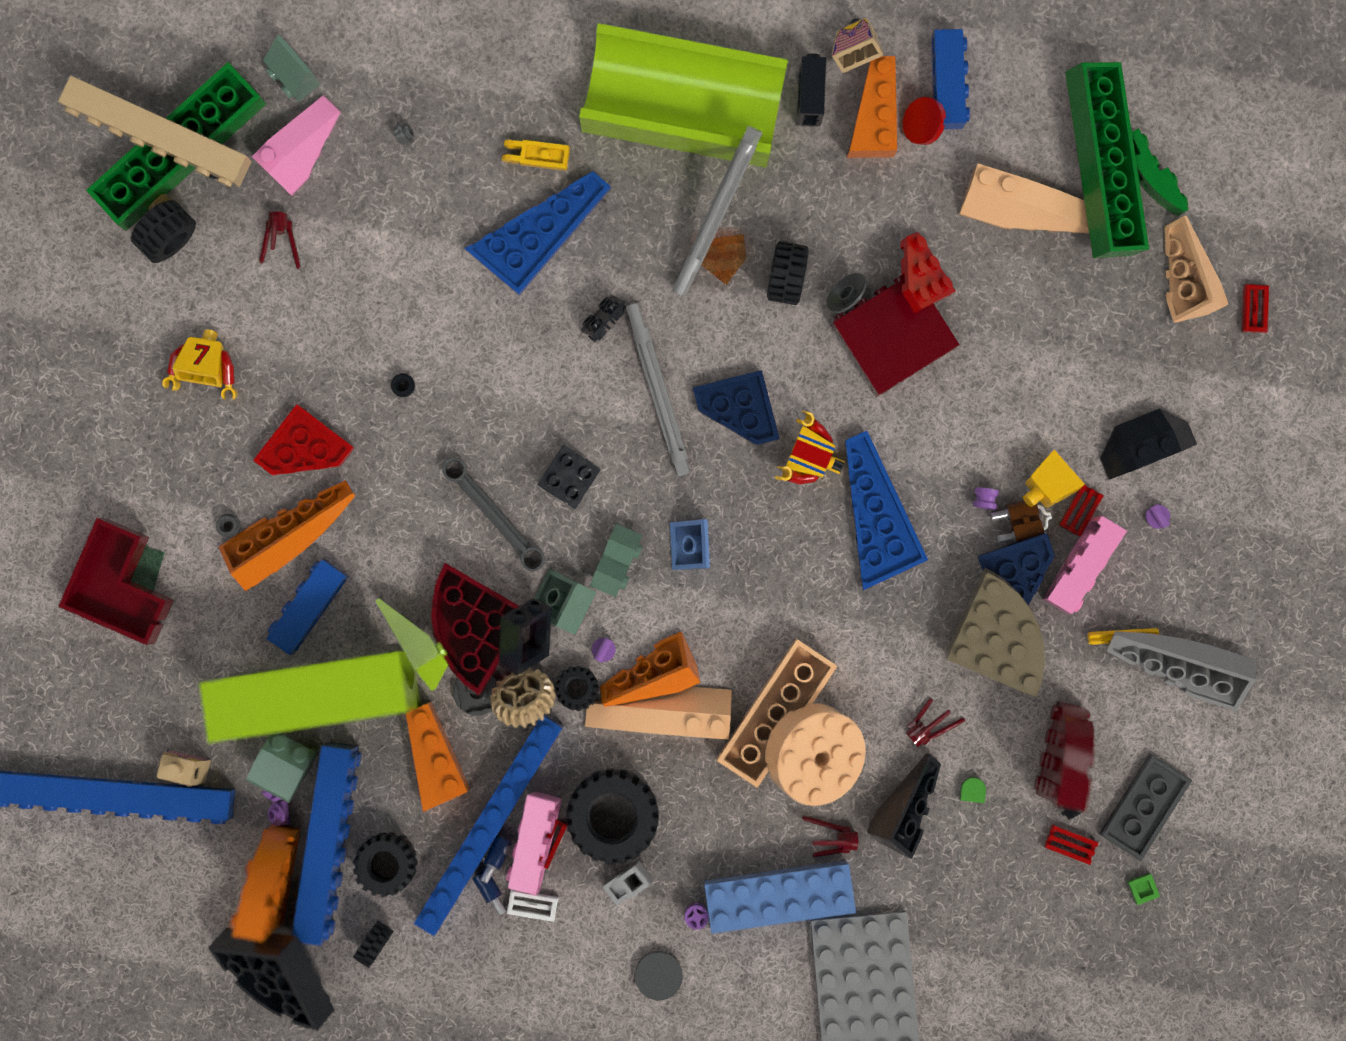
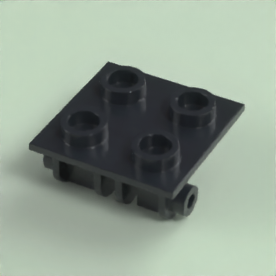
(608, 308)
(569, 477)

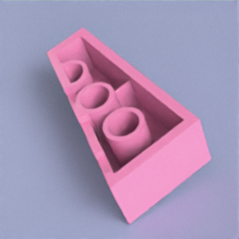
(1084, 564)

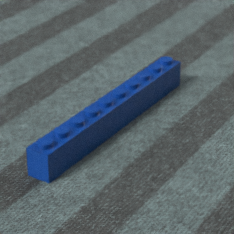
(116, 796)
(488, 825)

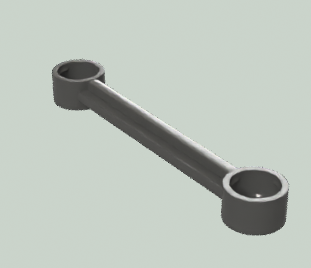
(493, 513)

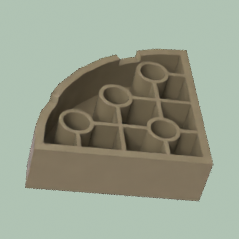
(999, 636)

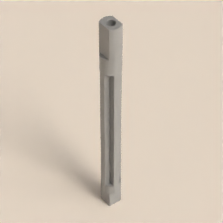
(717, 210)
(658, 390)

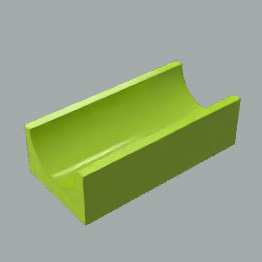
(681, 93)
(309, 696)

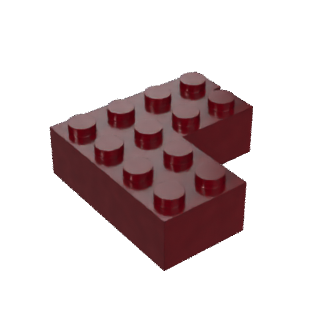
(103, 585)

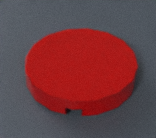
(924, 121)

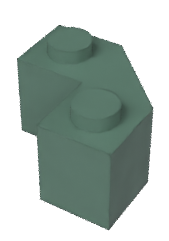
(616, 560)

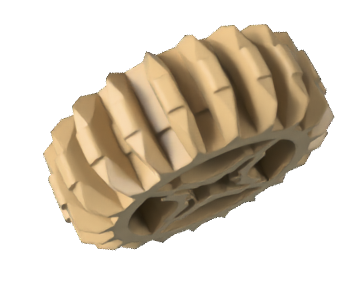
(520, 693)

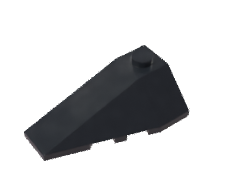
(900, 816)

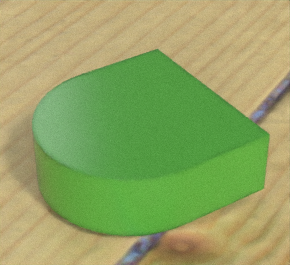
(973, 790)

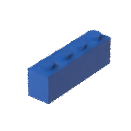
(949, 75)
(307, 607)

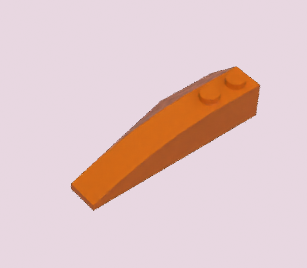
(277, 541)

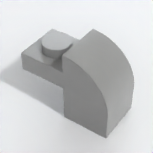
(628, 882)

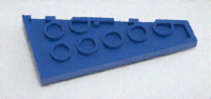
(531, 239)
(882, 528)

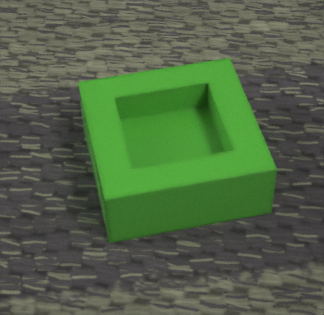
(1143, 888)

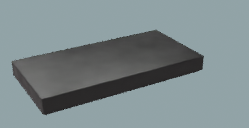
(1145, 807)

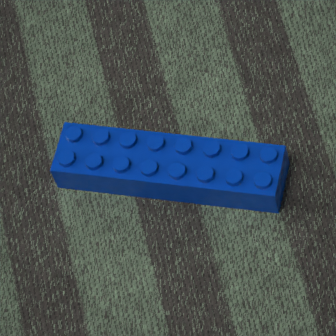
(325, 843)

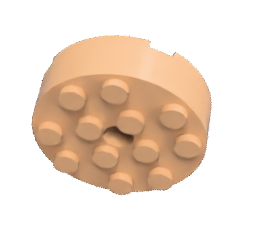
(815, 754)

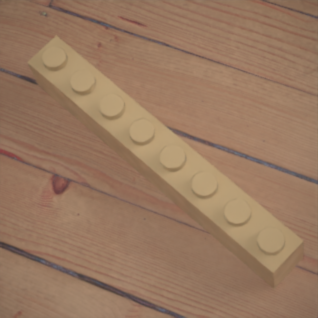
(155, 131)

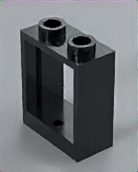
(811, 90)
(515, 654)

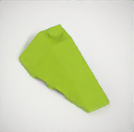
(419, 647)

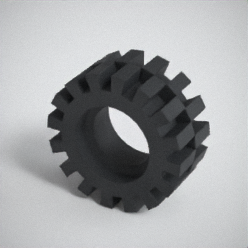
(562, 688)
(373, 944)

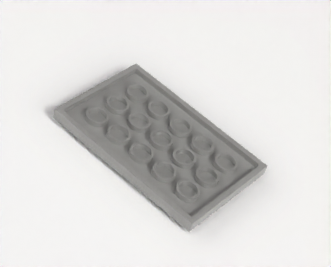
(864, 978)

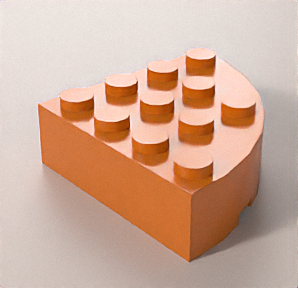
(267, 884)

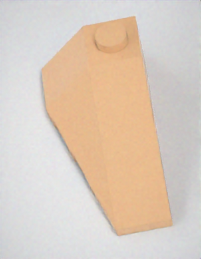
(1192, 279)

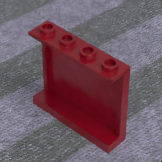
(891, 338)

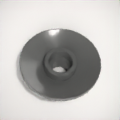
(846, 293)

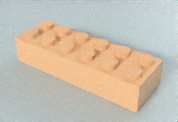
(791, 686)

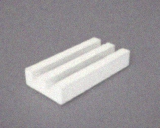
(554, 899)

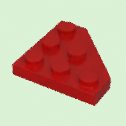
(923, 275)
(302, 446)

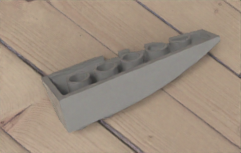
(1196, 667)

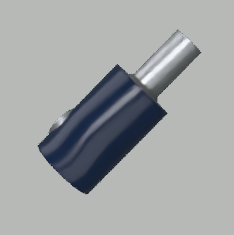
(495, 857)
(490, 892)

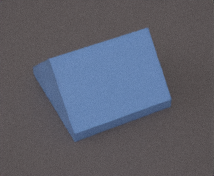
(689, 544)

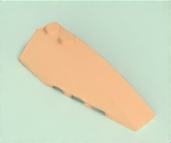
(1021, 203)
(685, 713)

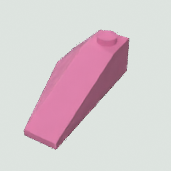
(298, 145)

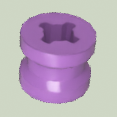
(985, 498)
(697, 920)

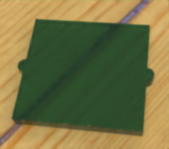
(148, 568)

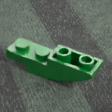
(1158, 184)

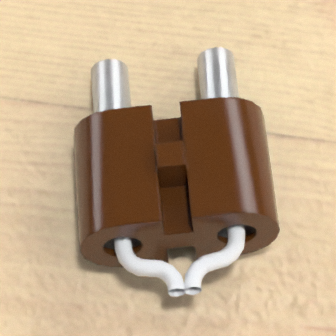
(1023, 520)

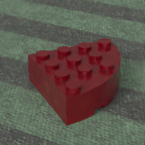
(468, 626)
(1067, 757)

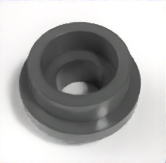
(403, 133)
(221, 522)

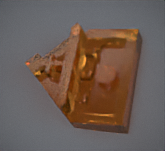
(725, 256)

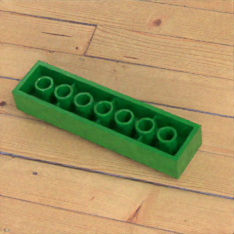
(1107, 159)
(142, 176)

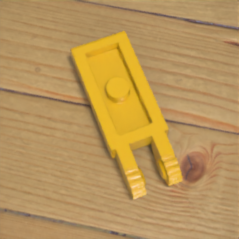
(538, 154)

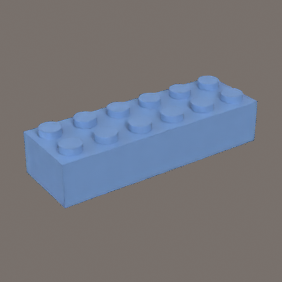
(779, 896)

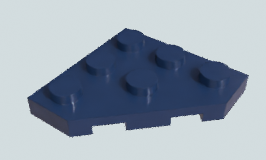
(740, 406)
(1021, 563)

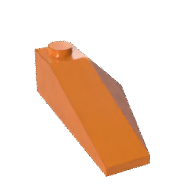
(660, 673)

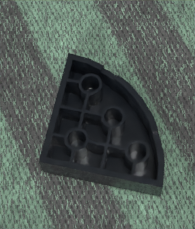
(275, 976)

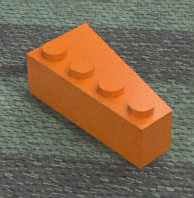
(877, 113)
(434, 759)

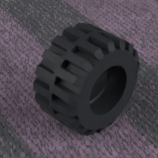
(163, 231)
(787, 273)
(367, 874)

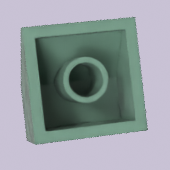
(290, 70)
(567, 598)
(281, 766)

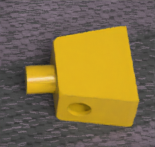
(1052, 482)

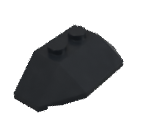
(1145, 442)

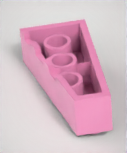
(537, 821)

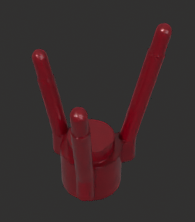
(276, 225)
(920, 733)
(845, 842)

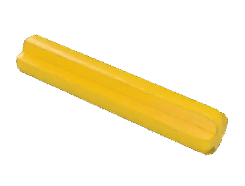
(1105, 637)

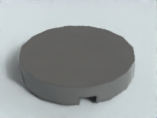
(473, 706)
(658, 975)

